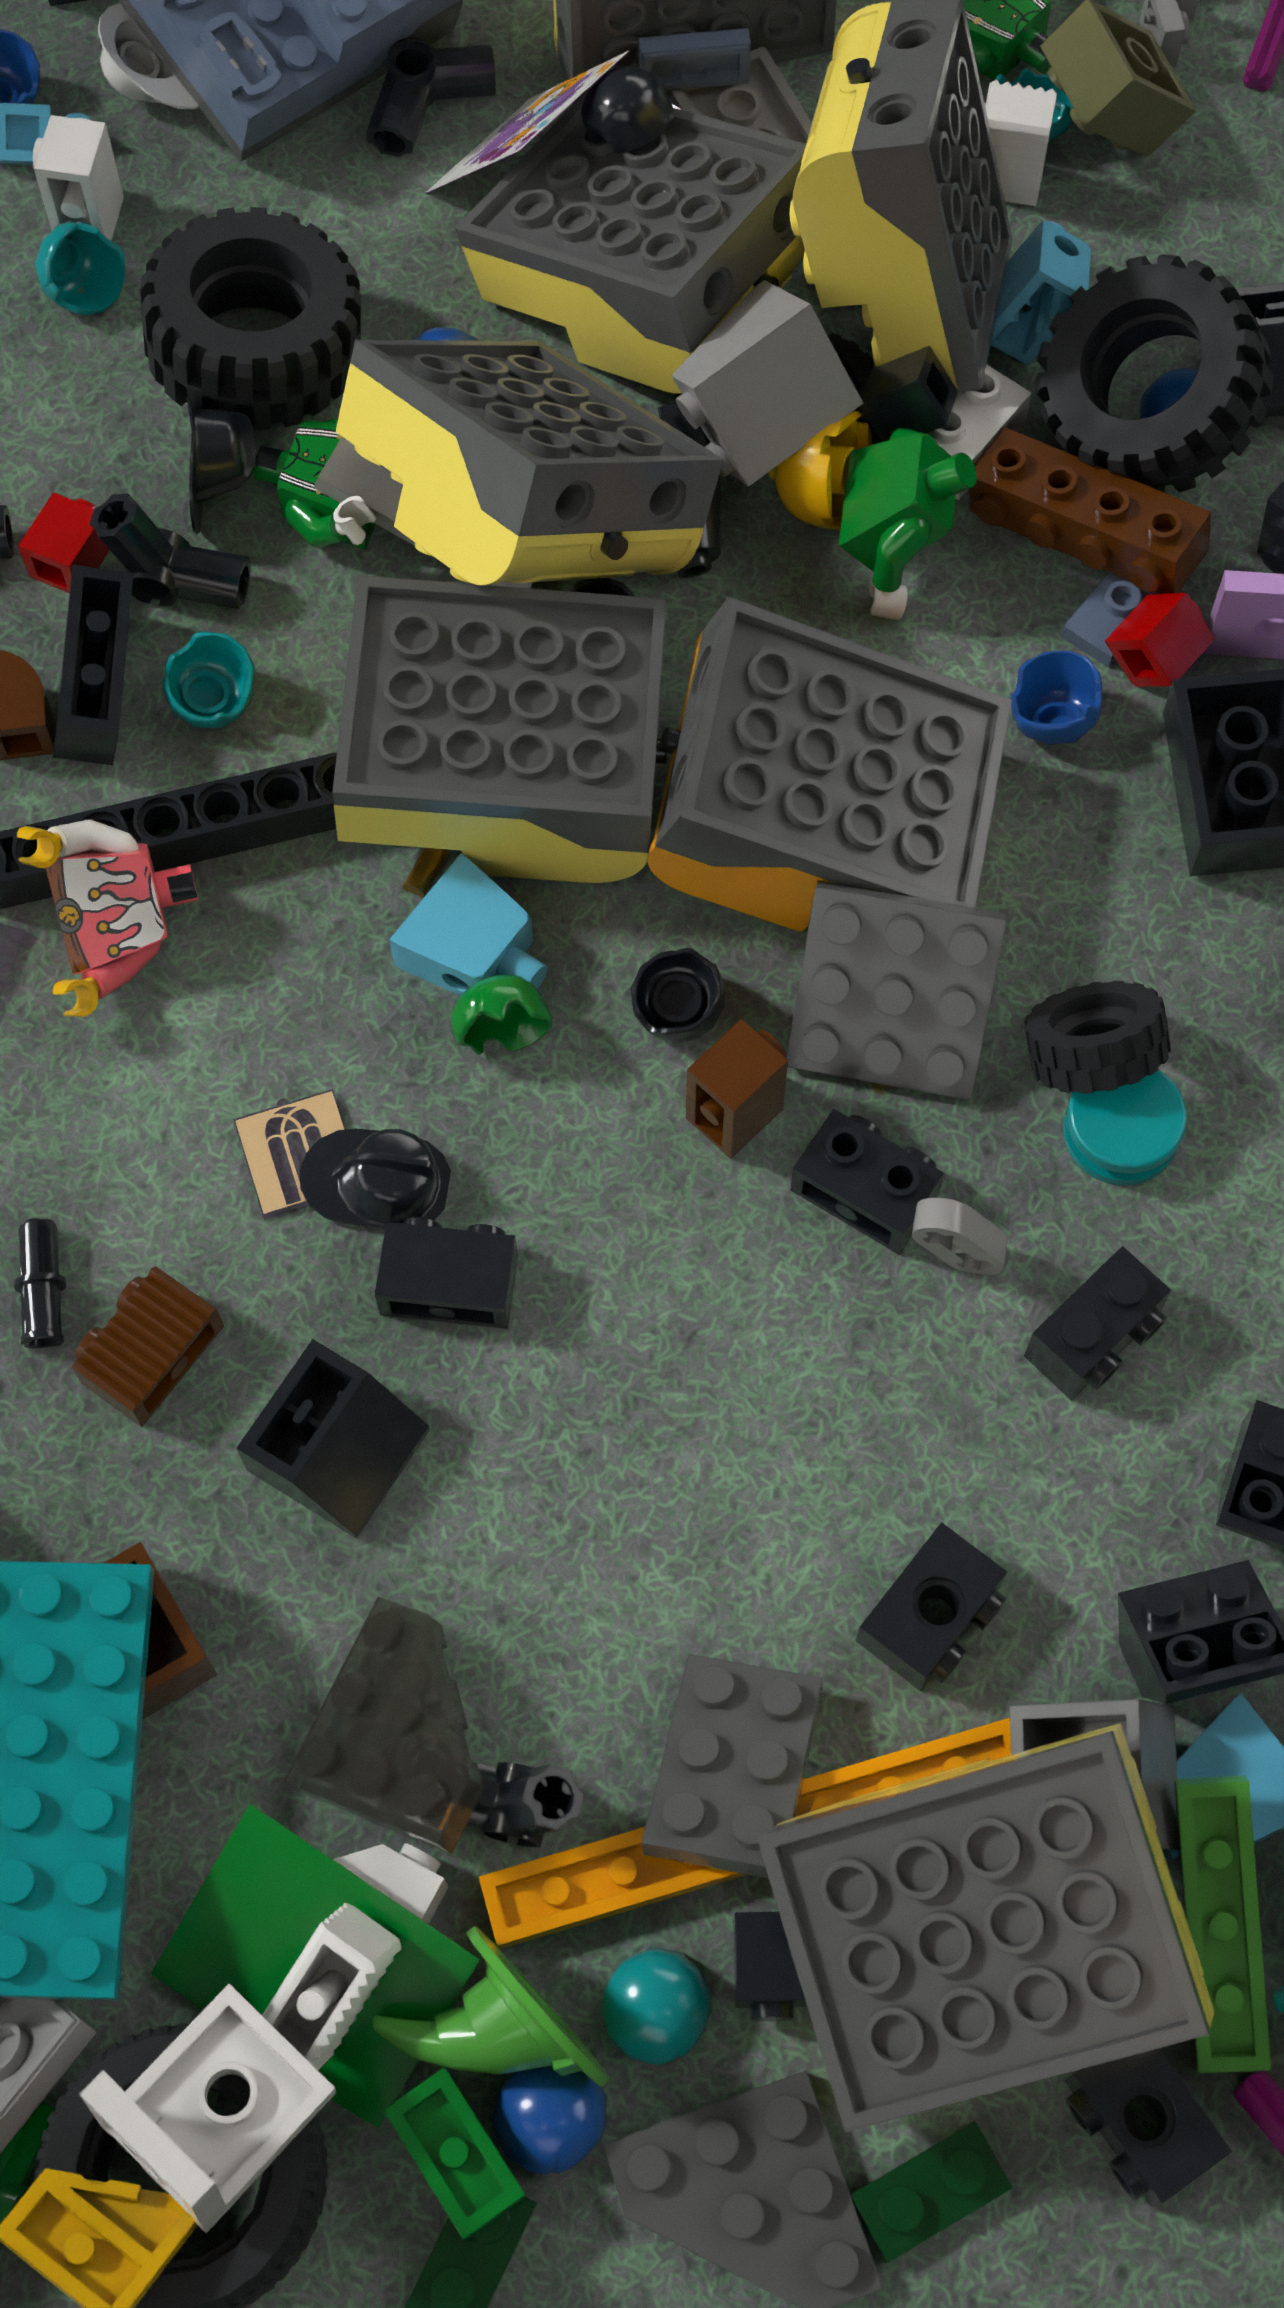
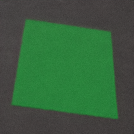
(259, 1917)

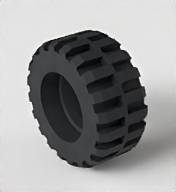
(251, 263)
(1117, 319)

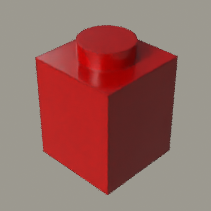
(60, 540)
(1160, 639)

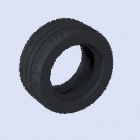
(268, 2238)

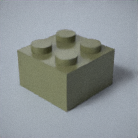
(1116, 79)

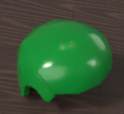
(500, 1010)

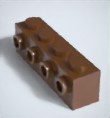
(1090, 513)

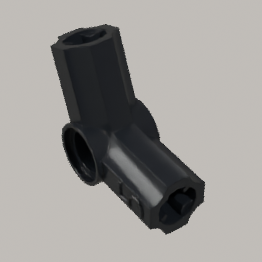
(417, 78)
(165, 562)
(525, 1802)

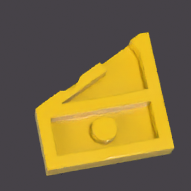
(96, 2237)

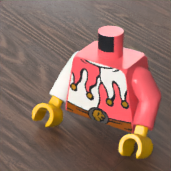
(105, 904)

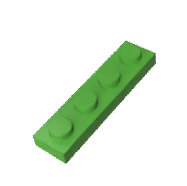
(1224, 1919)

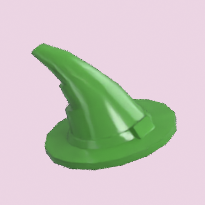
(497, 2030)

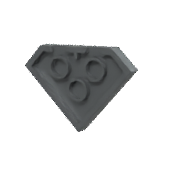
(752, 2193)

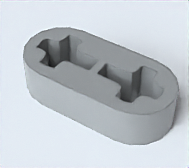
(960, 1236)

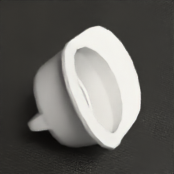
(135, 65)

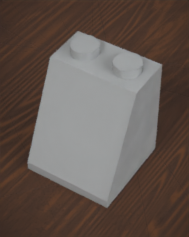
(764, 383)

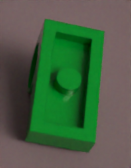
(454, 2153)

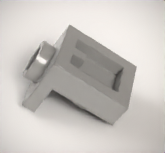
(1169, 24)

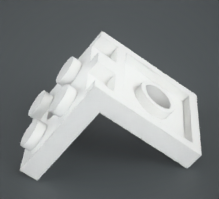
(174, 2133)

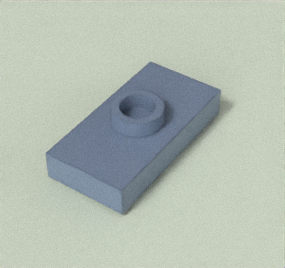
(698, 58)
(1101, 616)

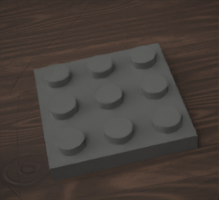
(895, 989)

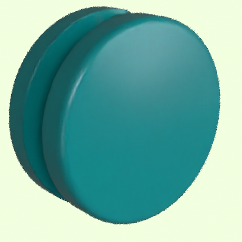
(1126, 1131)

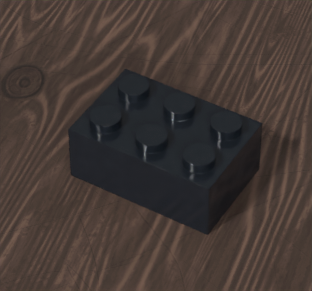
(1229, 769)

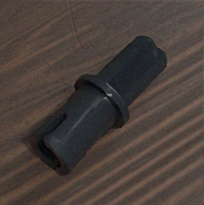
(40, 1284)

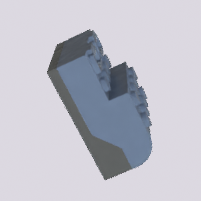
(280, 62)

